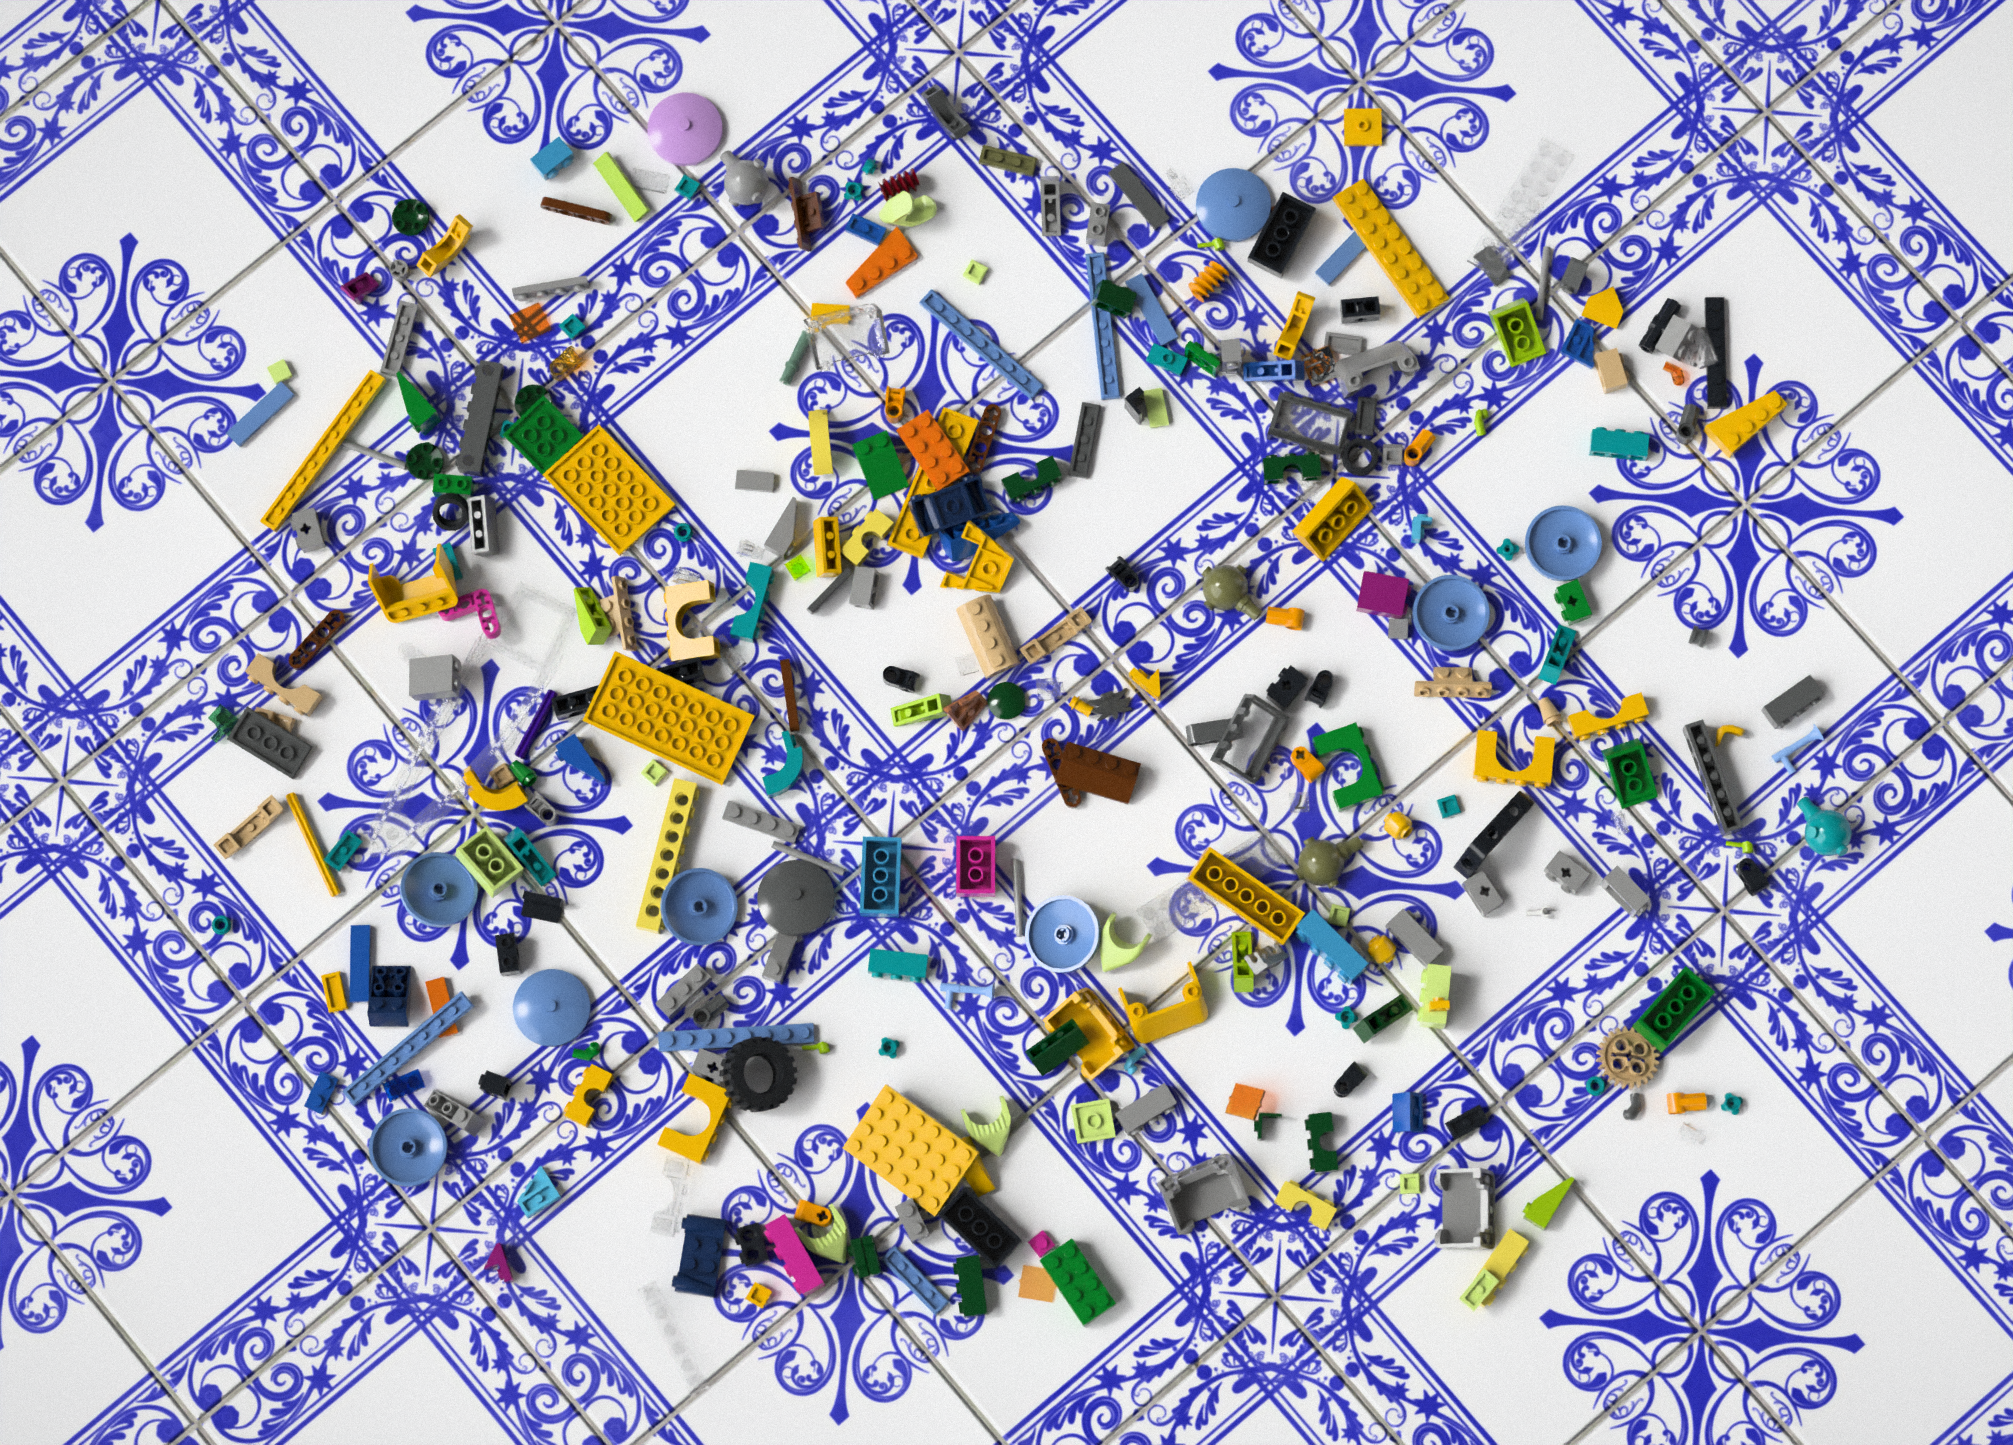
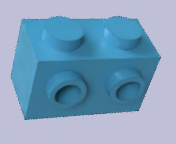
(552, 159)

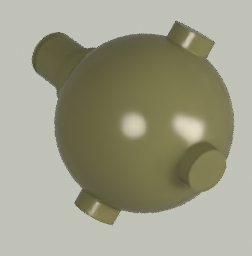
(1227, 589)
(1323, 861)

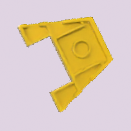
(987, 568)

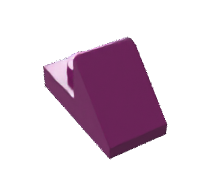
(360, 287)
(499, 1258)

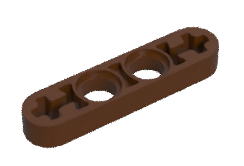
(576, 210)
(983, 439)
(314, 637)
(789, 695)
(1047, 753)

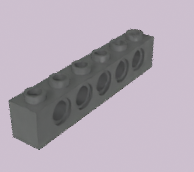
(1712, 778)

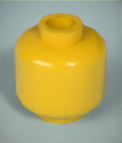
(1398, 825)
(1381, 949)

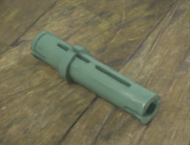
(792, 365)

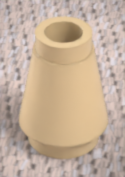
(1549, 713)

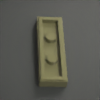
(1008, 161)

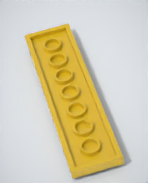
(1390, 248)
(905, 535)

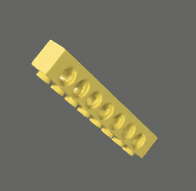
(679, 789)

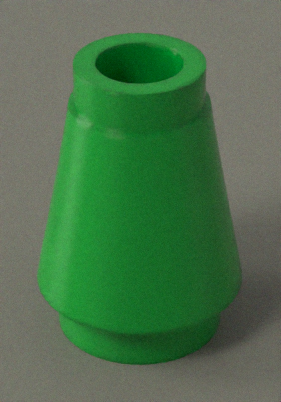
(524, 774)

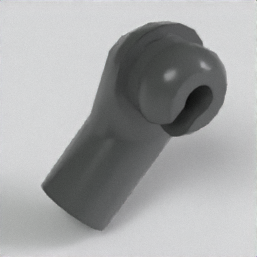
(1635, 1107)

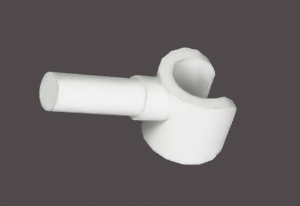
(1543, 912)

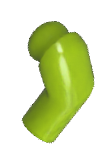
(1479, 423)

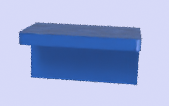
(1407, 1112)

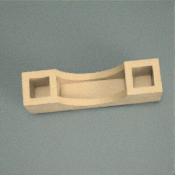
(302, 698)

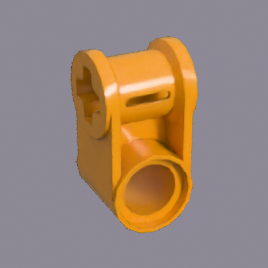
(895, 401)
(1308, 765)
(810, 1212)

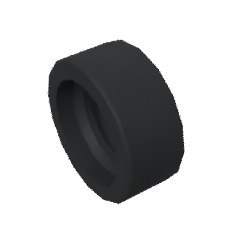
(1356, 470)
(448, 498)

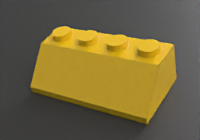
(1333, 518)

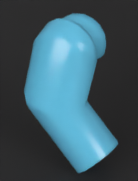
(1132, 1058)

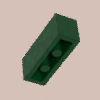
(1057, 1047)
(970, 1286)

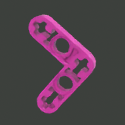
(476, 605)

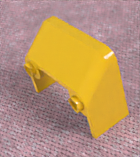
(416, 597)
(1170, 1019)

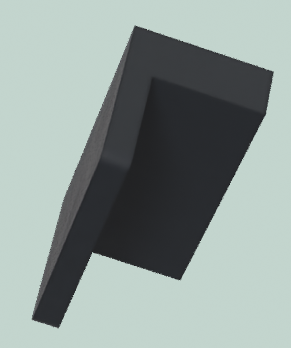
(1131, 403)
(541, 907)

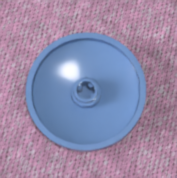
(1233, 205)
(1563, 543)
(1451, 613)
(438, 890)
(698, 906)
(1063, 934)
(551, 1007)
(408, 1147)

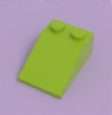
(1517, 332)

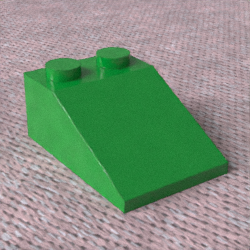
(421, 413)
(880, 465)
(1629, 773)

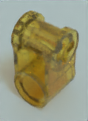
(569, 361)

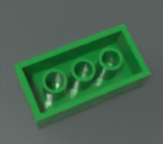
(1673, 1009)
(1077, 1282)

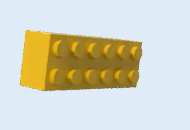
(1245, 896)

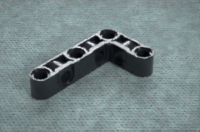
(1493, 834)

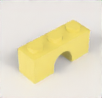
(875, 524)
(1291, 1194)

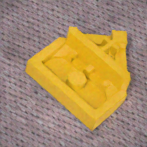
(1604, 308)

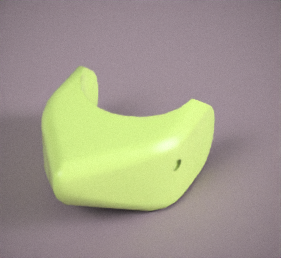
(906, 211)
(1114, 951)
(991, 1136)
(831, 1246)

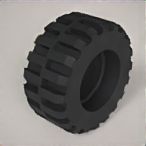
(734, 1074)

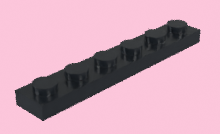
(1716, 372)

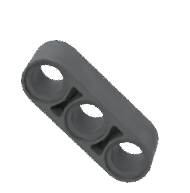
(1206, 732)

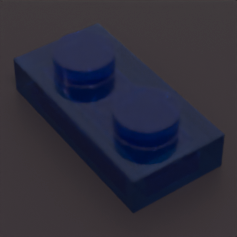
(404, 1085)

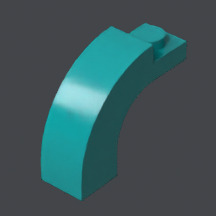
(785, 778)

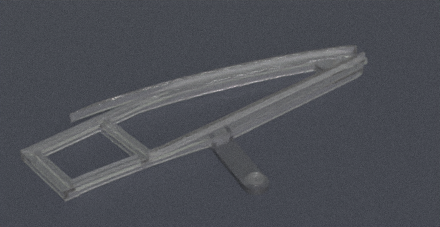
(393, 831)

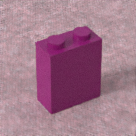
(1383, 595)

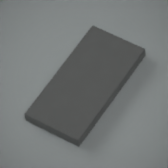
(269, 742)

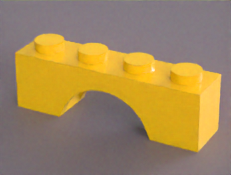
(1585, 724)

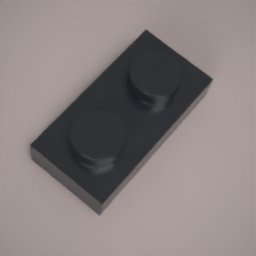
(1466, 1122)

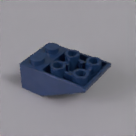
(389, 996)

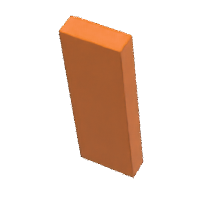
(438, 997)

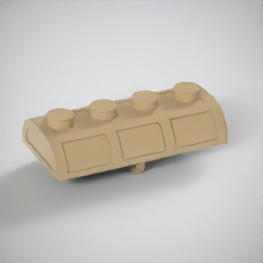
(987, 636)

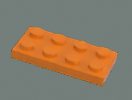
(932, 450)

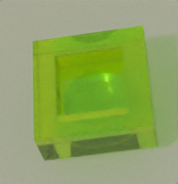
(797, 567)

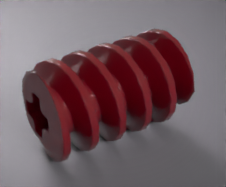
(900, 184)

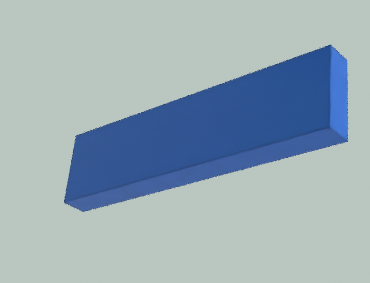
(360, 963)

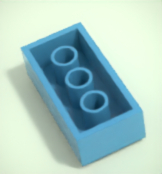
(880, 877)
(1331, 947)

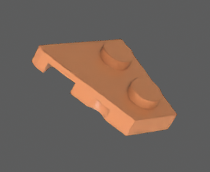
(965, 709)

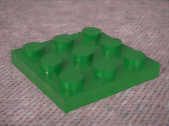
(542, 435)

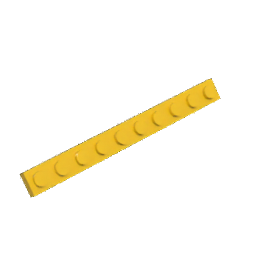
(323, 451)

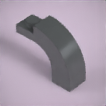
(944, 113)

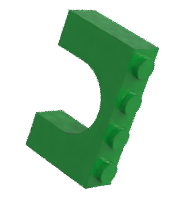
(1350, 740)

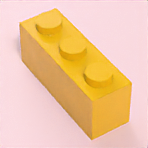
(827, 547)

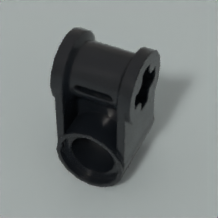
(1120, 572)
(902, 679)
(1319, 692)
(1752, 878)
(1352, 1077)

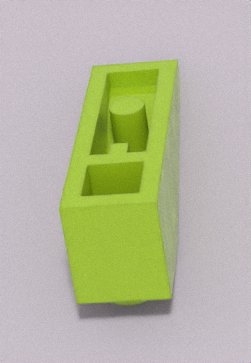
(591, 617)
(920, 710)
(1242, 973)
(1543, 1207)

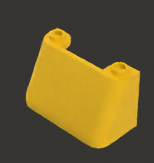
(1104, 1033)

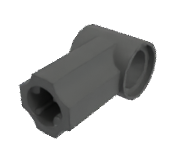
(1688, 423)
(711, 1009)

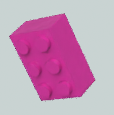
(975, 866)

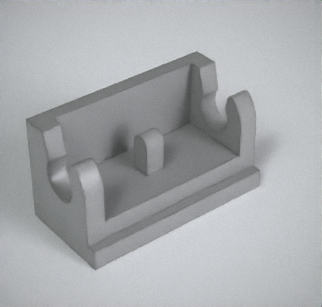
(864, 587)
(1265, 958)

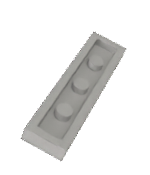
(556, 287)
(399, 338)
(761, 822)

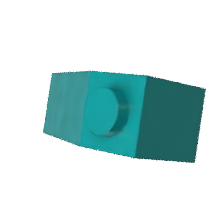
(1557, 654)
(529, 856)

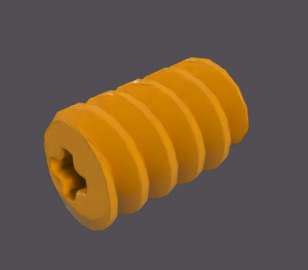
(1207, 280)

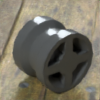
(1698, 636)

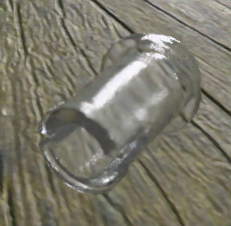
(1620, 822)

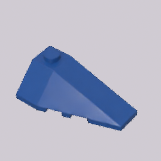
(960, 548)

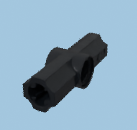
(1658, 325)

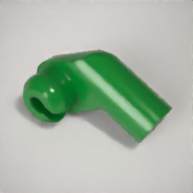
(587, 1054)

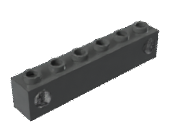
(480, 418)

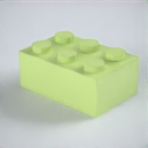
(489, 861)
(1436, 984)

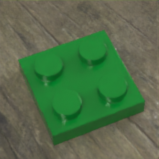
(1206, 361)

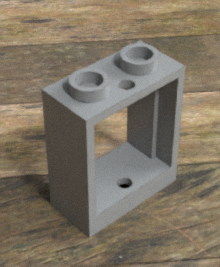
(1625, 892)

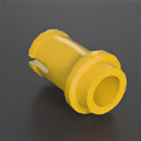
(1081, 706)

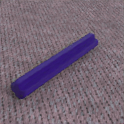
(535, 724)

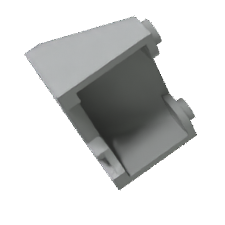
(1350, 369)
(1203, 1192)
(1466, 1208)

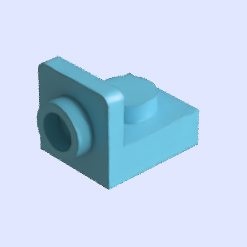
(1417, 529)

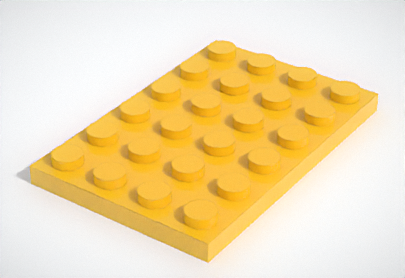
(609, 490)
(911, 1150)

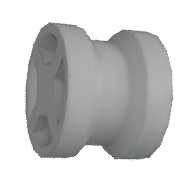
(397, 266)

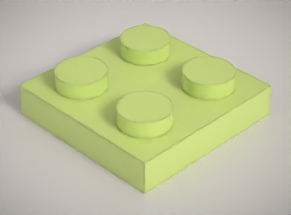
(1093, 1121)

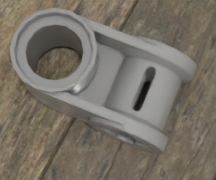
(538, 806)

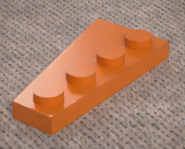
(885, 261)

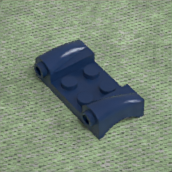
(949, 506)
(700, 1255)

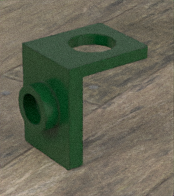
(1258, 1123)

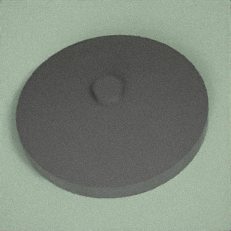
(796, 897)

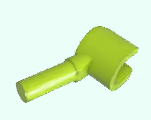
(1217, 243)
(1746, 846)
(822, 1046)

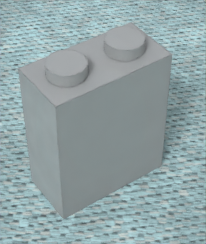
(434, 677)

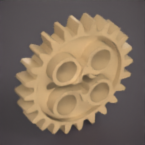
(1626, 1075)

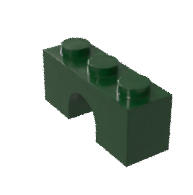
(1306, 464)
(1019, 489)
(1322, 1160)

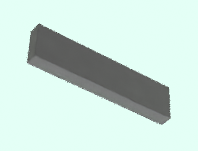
(1138, 196)
(1084, 440)

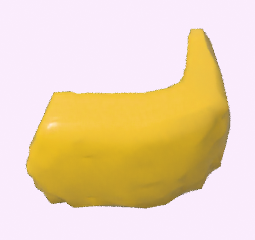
(1730, 729)

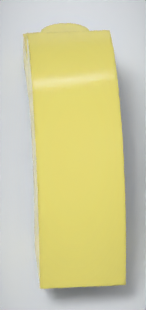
(820, 442)

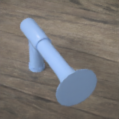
(1782, 754)
(949, 988)

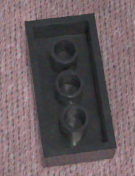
(1281, 235)
(980, 1228)

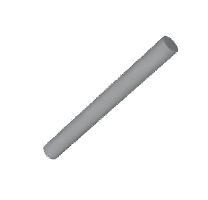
(1543, 283)
(374, 454)
(806, 857)
(1017, 897)

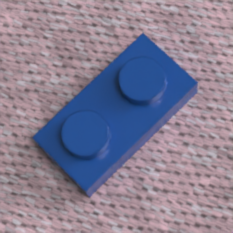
(865, 229)
(321, 1093)

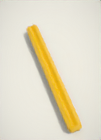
(313, 844)

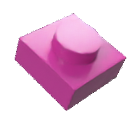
(1041, 1243)

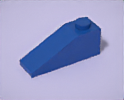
(1274, 371)
(576, 756)

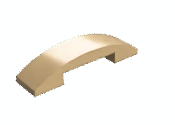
(1056, 636)
(249, 828)

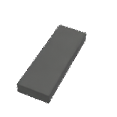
(828, 591)

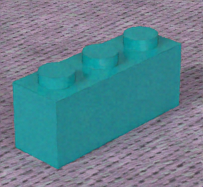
(1619, 444)
(898, 965)

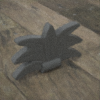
(1110, 704)

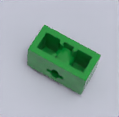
(453, 484)
(1573, 592)

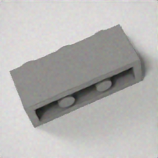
(1415, 937)
(684, 991)
(1146, 1110)

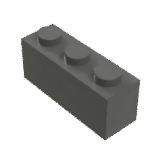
(483, 525)
(1792, 702)

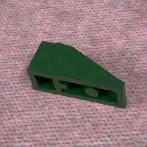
(1382, 1018)

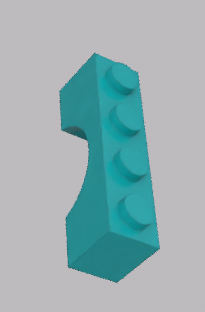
(746, 625)

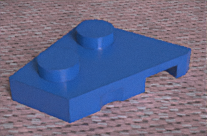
(1580, 344)

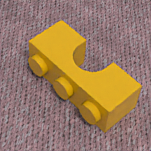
(594, 1079)

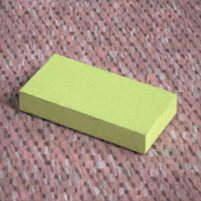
(1156, 408)

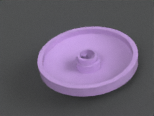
(685, 129)

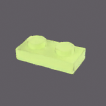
(1478, 1289)

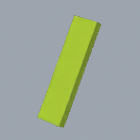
(621, 186)

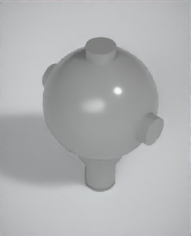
(744, 180)

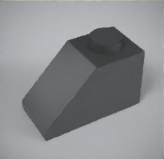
(1573, 276)

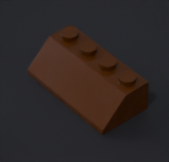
(1097, 773)

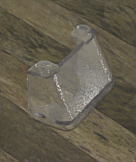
(846, 335)

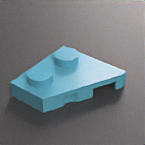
(538, 1194)

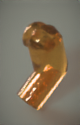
(1676, 373)

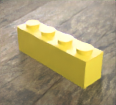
(1504, 1260)

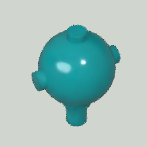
(1826, 830)

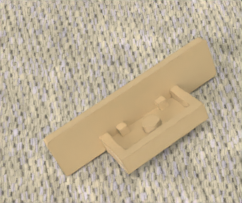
(619, 613)
(1452, 683)

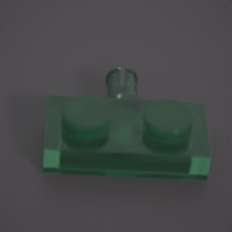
(224, 721)

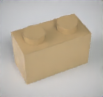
(1611, 370)

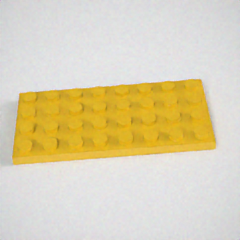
(668, 718)

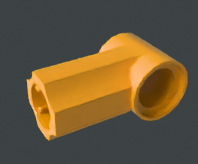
(1419, 447)
(1290, 618)
(1680, 1102)

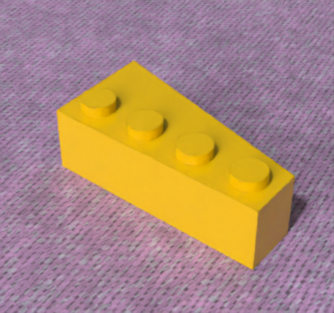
(1741, 425)

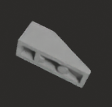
(1050, 205)
(783, 534)
(779, 958)

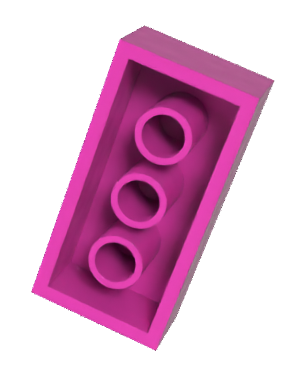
(795, 1256)

